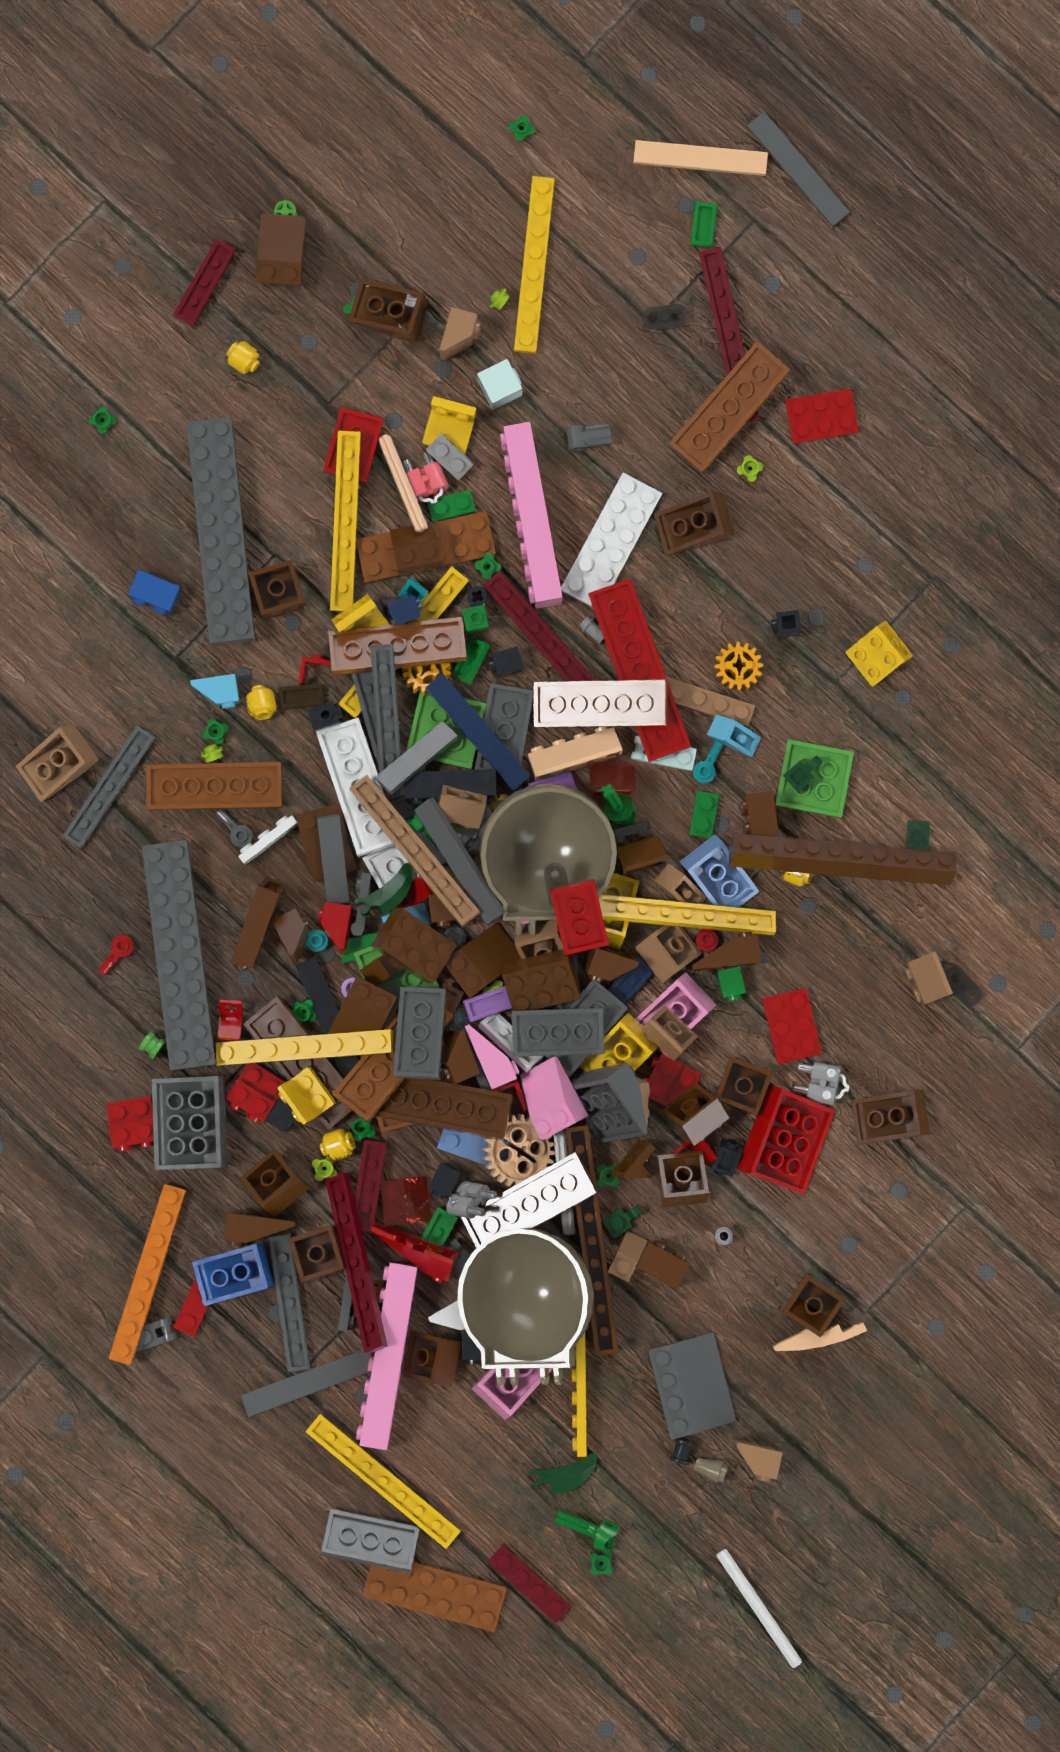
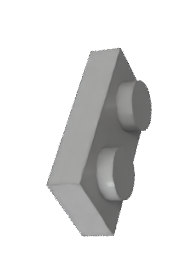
(449, 456)

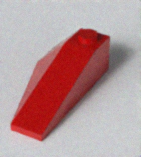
(427, 1256)

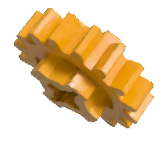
(748, 666)
(424, 679)

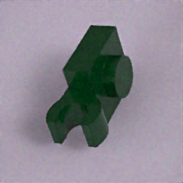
(801, 775)
(619, 1222)

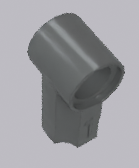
(583, 437)

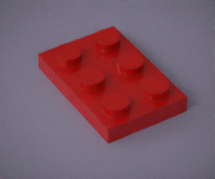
(821, 416)
(370, 429)
(579, 916)
(791, 1026)

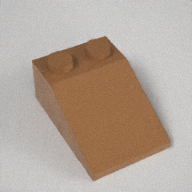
(57, 762)

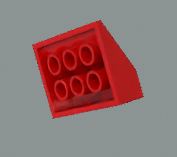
(786, 1139)

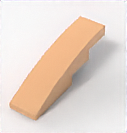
(806, 1339)

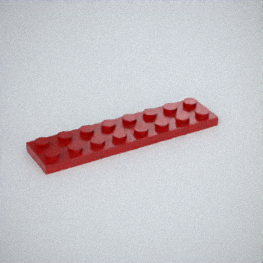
(637, 659)

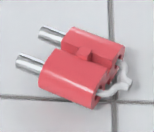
(427, 480)

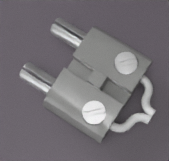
(823, 1083)
(467, 1198)

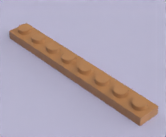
(414, 851)

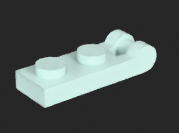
(681, 760)

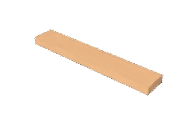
(700, 158)

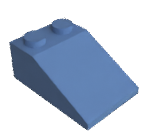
(711, 872)
(468, 1146)

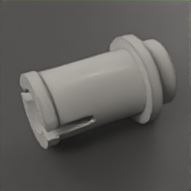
(592, 629)
(729, 1236)

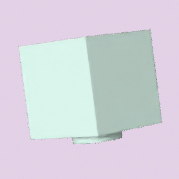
(500, 384)

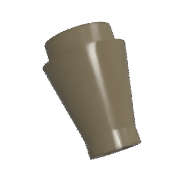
(712, 1469)

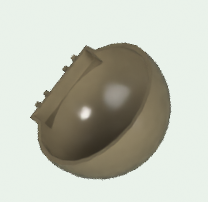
(538, 829)
(525, 1303)

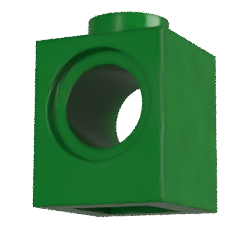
(475, 619)
(731, 983)

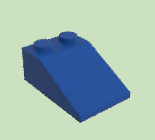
(233, 1274)

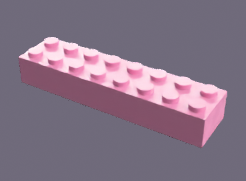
(532, 513)
(387, 1362)

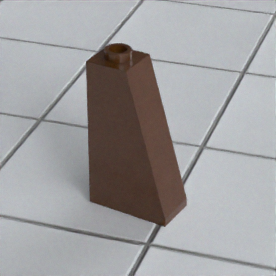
(258, 923)

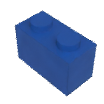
(154, 592)

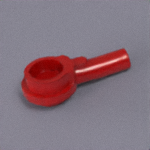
(706, 940)
(121, 947)

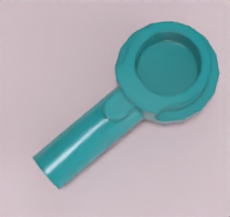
(705, 771)
(317, 940)

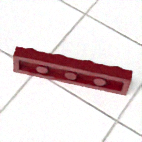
(204, 283)
(369, 1183)
(529, 1583)

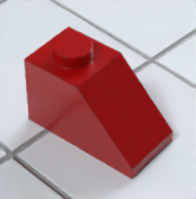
(336, 923)

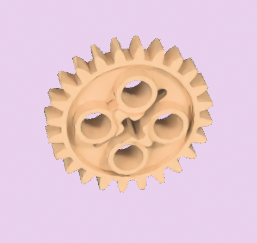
(508, 1168)

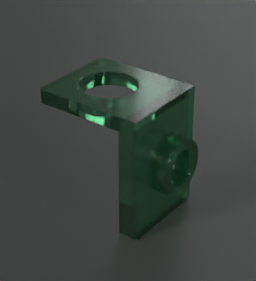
(918, 835)

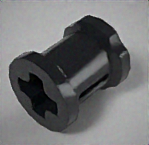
(476, 590)
(681, 1451)

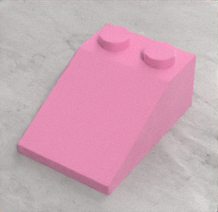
(684, 1000)
(494, 1063)
(551, 1098)
(507, 1398)

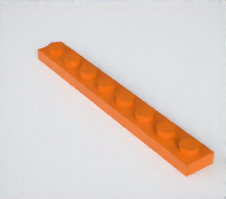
(147, 1274)

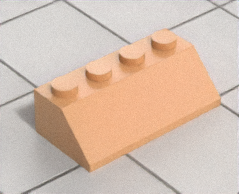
(575, 753)

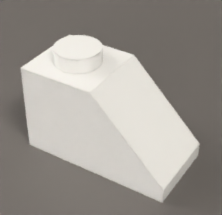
(448, 1317)

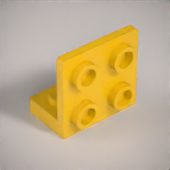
(451, 420)
(360, 614)
(879, 653)
(306, 1096)

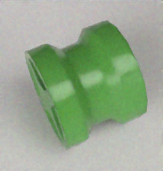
(285, 208)
(152, 1045)

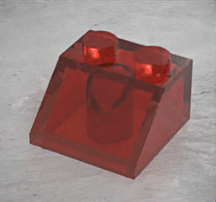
(619, 776)
(405, 1200)

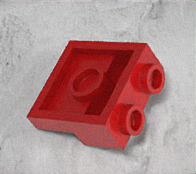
(669, 1080)
(255, 1092)
(131, 1123)

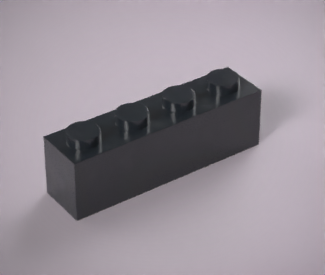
(430, 784)

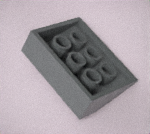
(612, 1102)
(189, 1123)
(691, 1385)

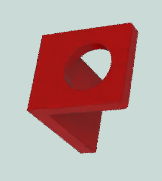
(316, 660)
(418, 892)
(230, 1020)
(520, 1092)
(703, 1146)

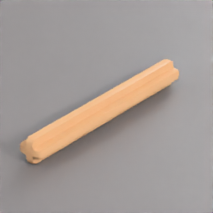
(402, 483)

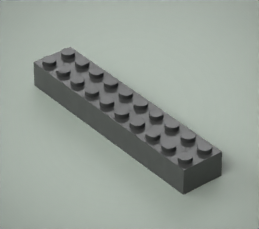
(221, 532)
(179, 955)

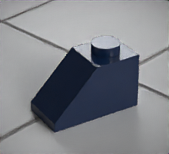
(401, 608)

